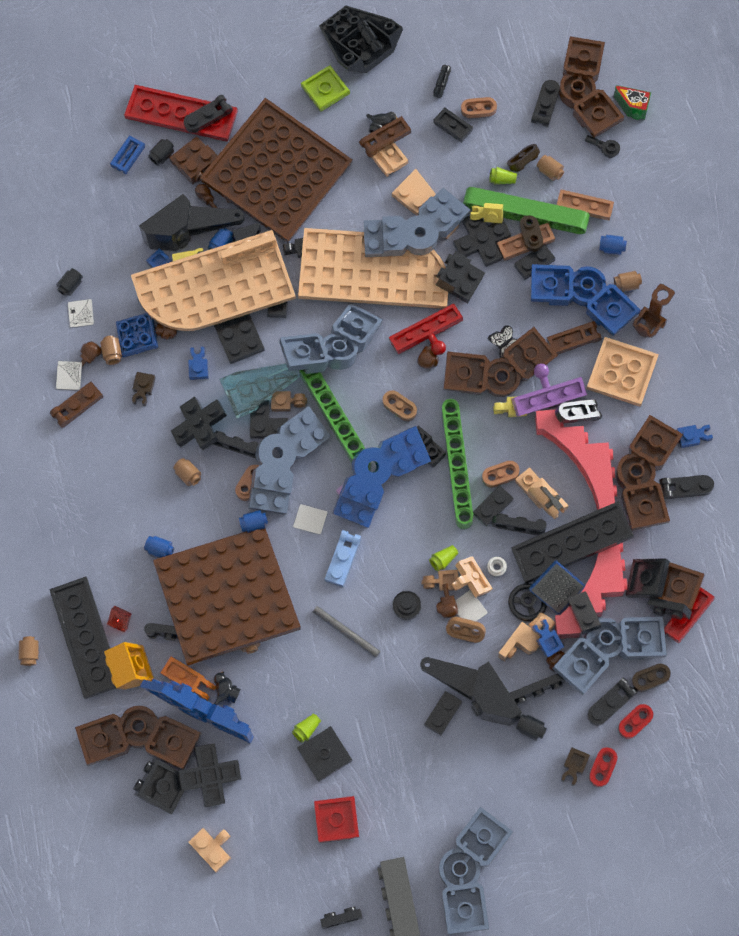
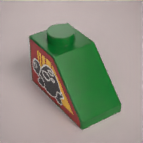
(632, 101)

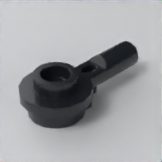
(609, 148)

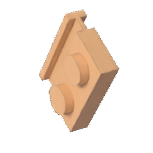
(390, 159)

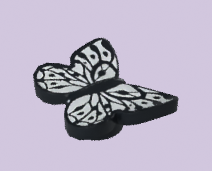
(502, 339)

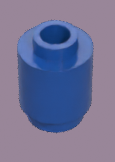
(221, 238)
(612, 244)
(253, 521)
(158, 546)

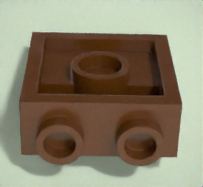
(193, 159)
(682, 585)

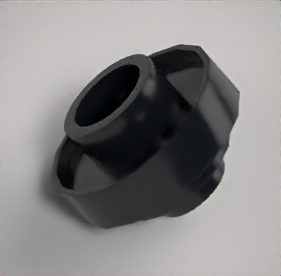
(406, 605)

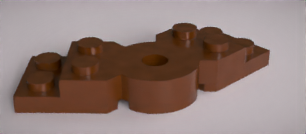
(581, 70)
(477, 374)
(647, 454)
(114, 736)

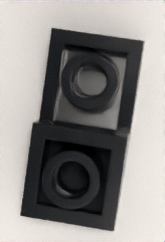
(434, 451)

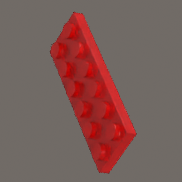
(170, 110)

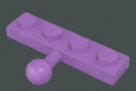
(549, 394)

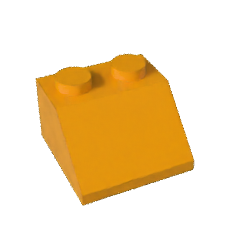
(128, 665)

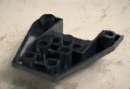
(350, 45)

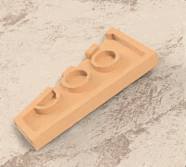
(414, 193)

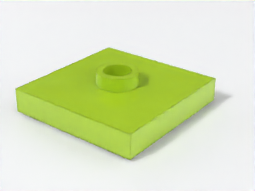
(325, 88)

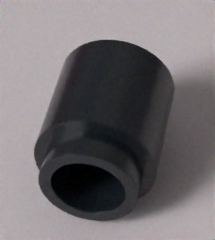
(161, 152)
(69, 282)
(531, 727)

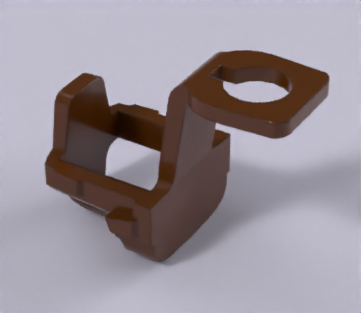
(653, 313)

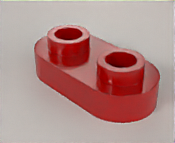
(635, 722)
(602, 767)

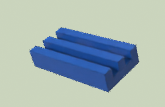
(120, 167)

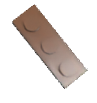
(594, 206)
(515, 245)

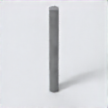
(346, 631)

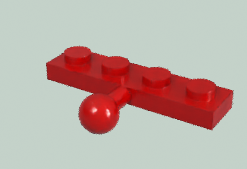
(427, 329)

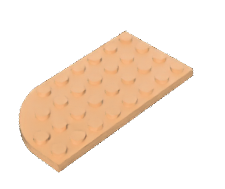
(338, 271)
(206, 292)

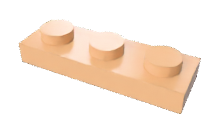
(248, 248)

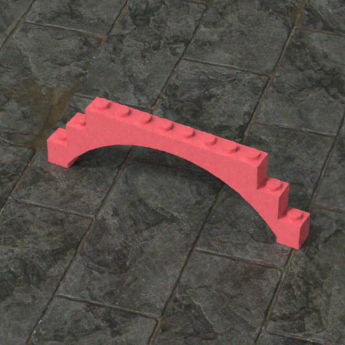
(595, 465)

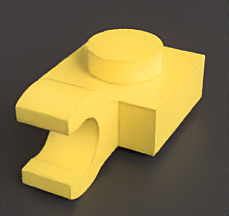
(490, 212)
(177, 256)
(500, 408)

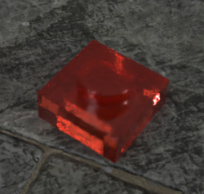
(119, 618)

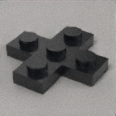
(482, 240)
(198, 423)
(209, 775)

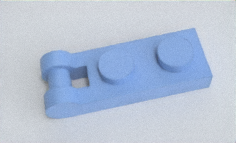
(342, 559)

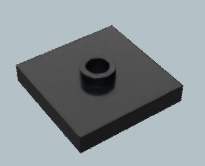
(647, 578)
(324, 754)

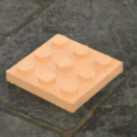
(622, 371)

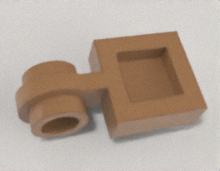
(282, 401)
(444, 577)

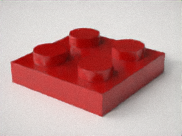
(336, 819)

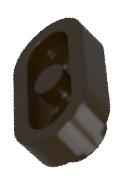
(523, 157)
(531, 231)
(650, 677)

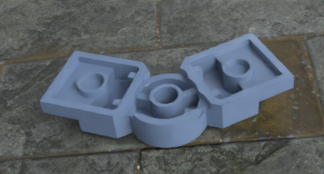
(396, 235)
(338, 350)
(273, 478)
(630, 639)
(475, 848)

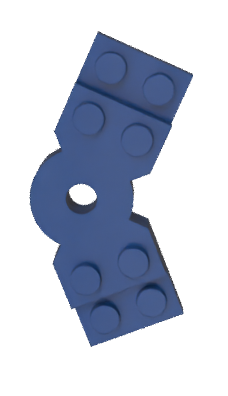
(603, 303)
(363, 490)
(198, 708)

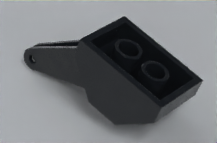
(178, 221)
(481, 686)

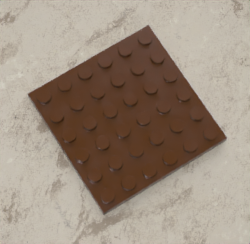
(276, 170)
(226, 595)

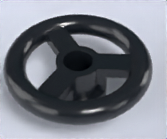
(526, 595)

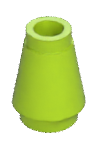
(502, 176)
(442, 558)
(305, 728)

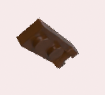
(385, 136)
(574, 338)
(76, 404)

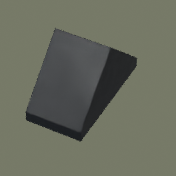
(247, 231)

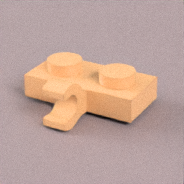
(471, 576)
(210, 848)

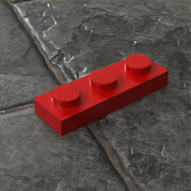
(678, 629)

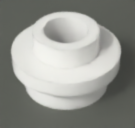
(496, 560)

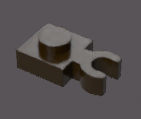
(143, 385)
(576, 763)

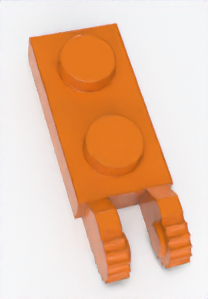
(182, 673)

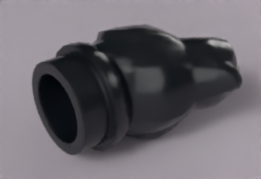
(380, 120)
(225, 689)

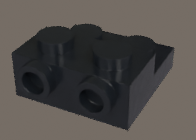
(459, 277)
(159, 786)

